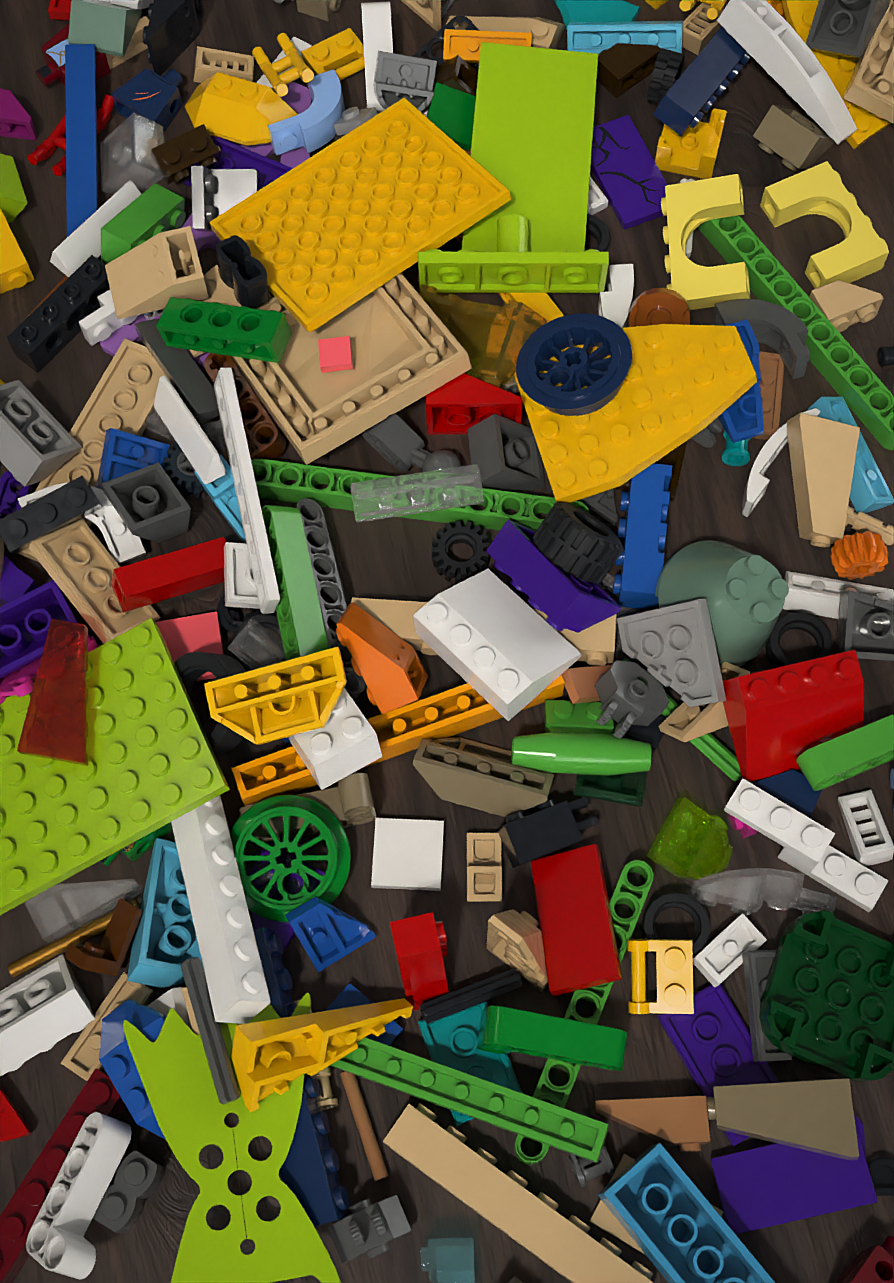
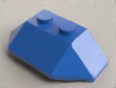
(119, 1063)

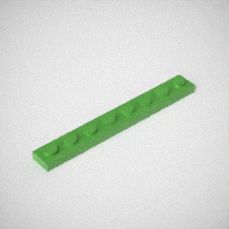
(477, 1098)

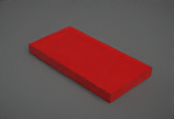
(575, 920)

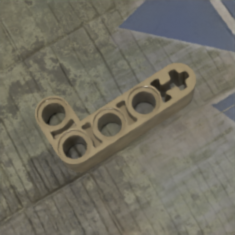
(349, 803)

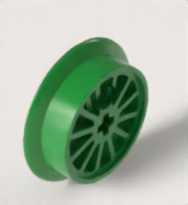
(331, 831)

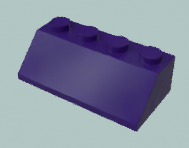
(561, 596)
(26, 625)

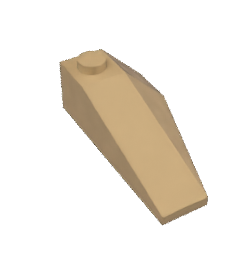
(519, 945)

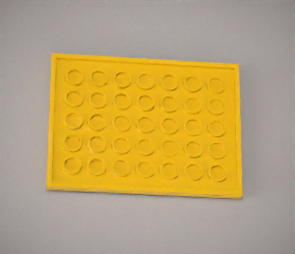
(361, 212)

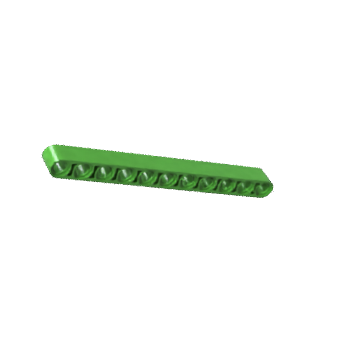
(733, 238)
(339, 481)

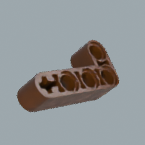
(258, 428)

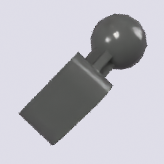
(404, 448)

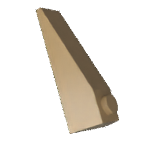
(544, 31)

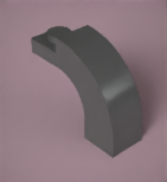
(772, 327)

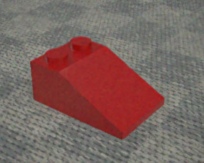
(467, 402)

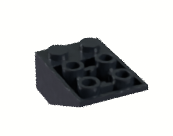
(171, 30)

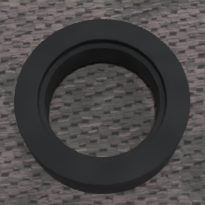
(190, 668)

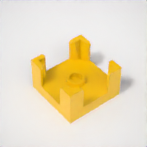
(694, 151)

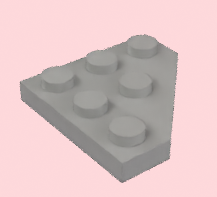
(677, 649)

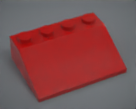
(792, 709)

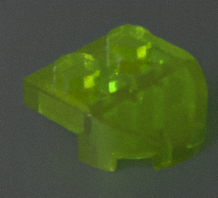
(691, 842)

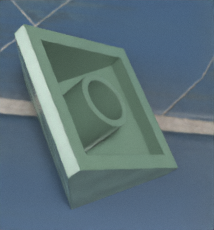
(102, 24)

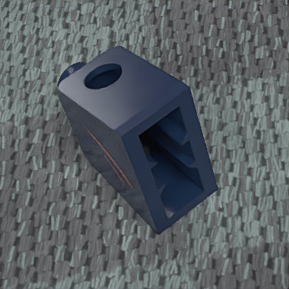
(150, 97)

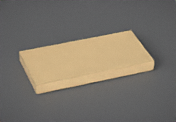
(84, 574)

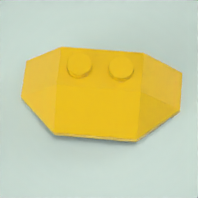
(236, 109)
(279, 697)

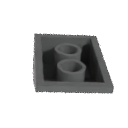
(845, 25)

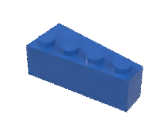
(643, 537)

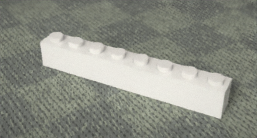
(220, 914)

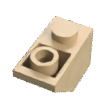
(846, 303)

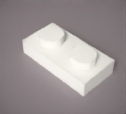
(725, 951)

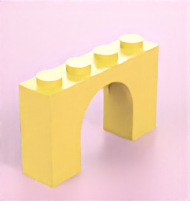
(823, 193)
(686, 208)

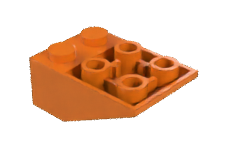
(382, 658)

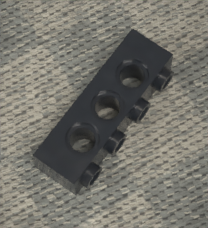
(58, 317)

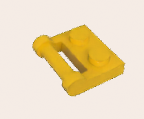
(335, 53)
(674, 976)

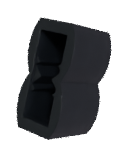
(242, 272)

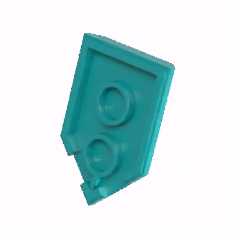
(597, 11)

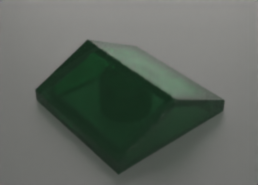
(619, 788)

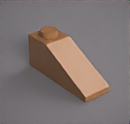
(665, 1119)

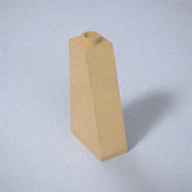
(822, 475)

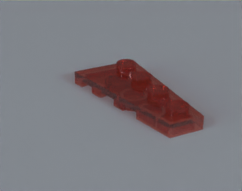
(57, 708)

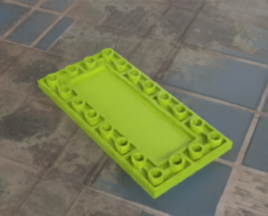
(536, 141)

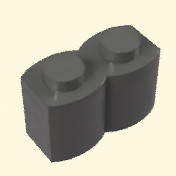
(124, 1200)

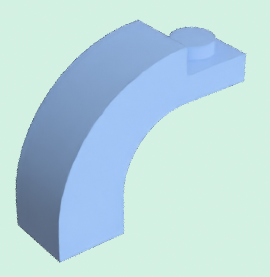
(314, 125)

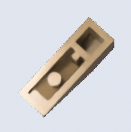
(692, 722)

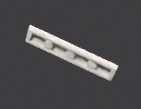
(87, 237)
(187, 432)
(822, 595)

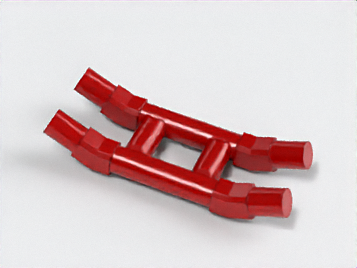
(57, 137)

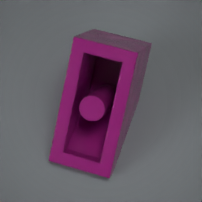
(14, 119)

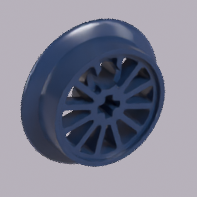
(575, 364)

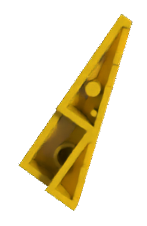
(280, 1050)

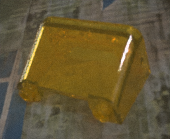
(486, 332)

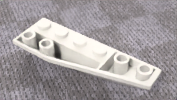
(789, 62)

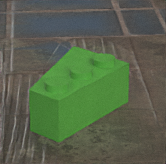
(145, 217)

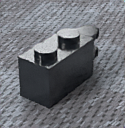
(544, 831)

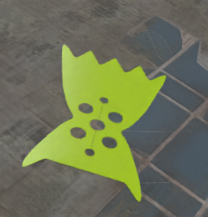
(192, 1117)

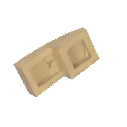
(484, 867)

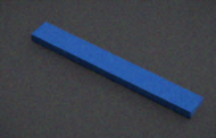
(81, 134)

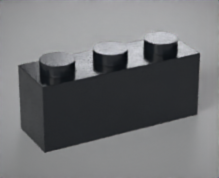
(48, 514)

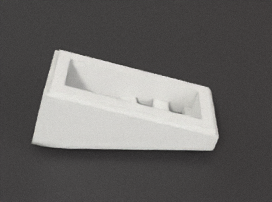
(871, 849)

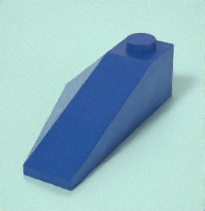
(745, 415)

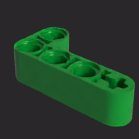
(551, 1037)

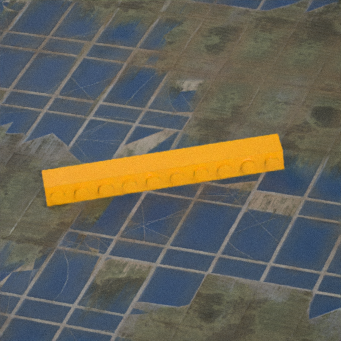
(396, 732)

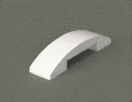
(757, 483)

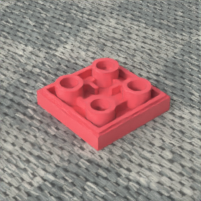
(193, 634)

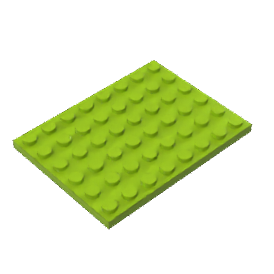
(141, 772)

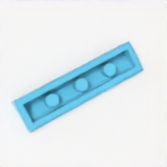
(598, 36)
(868, 485)

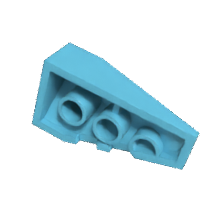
(166, 923)

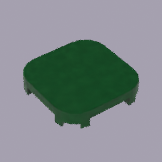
(832, 997)

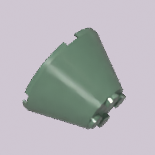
(740, 592)

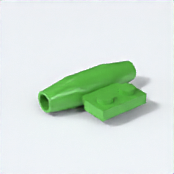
(579, 744)

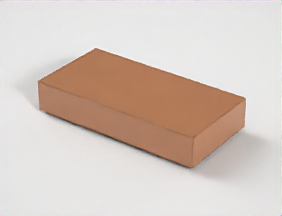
(581, 682)

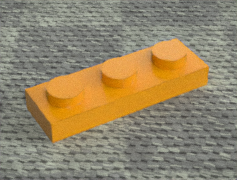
(468, 42)

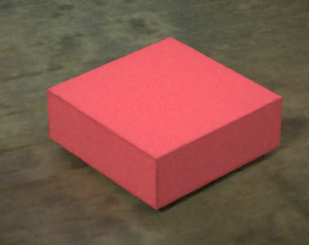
(335, 354)

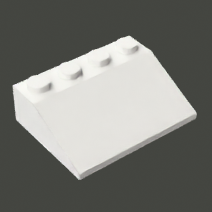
(494, 641)

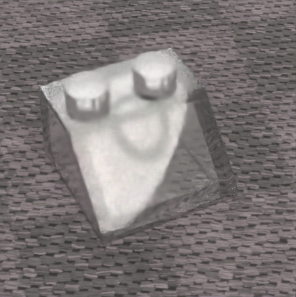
(128, 154)

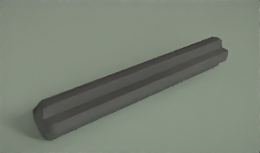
(210, 1031)

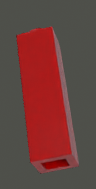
(169, 575)

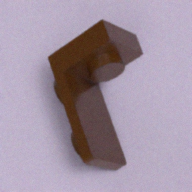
(114, 946)

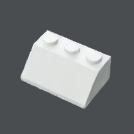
(40, 1013)

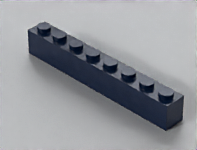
(310, 1163)

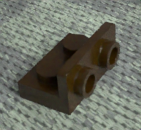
(184, 151)

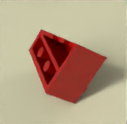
(420, 954)

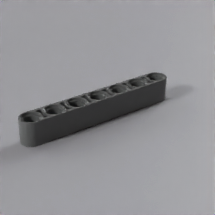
(328, 585)

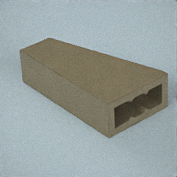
(794, 1114)

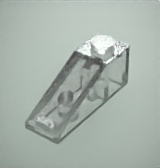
(77, 904)

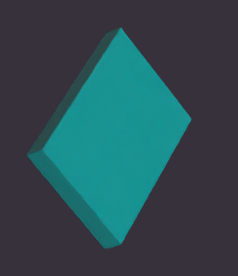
(454, 1044)

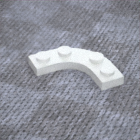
(118, 537)

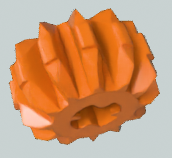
(859, 555)

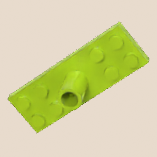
(513, 267)

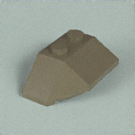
(480, 776)

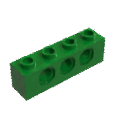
(224, 329)

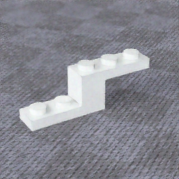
(806, 845)

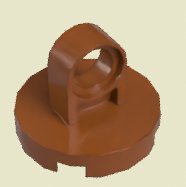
(659, 307)

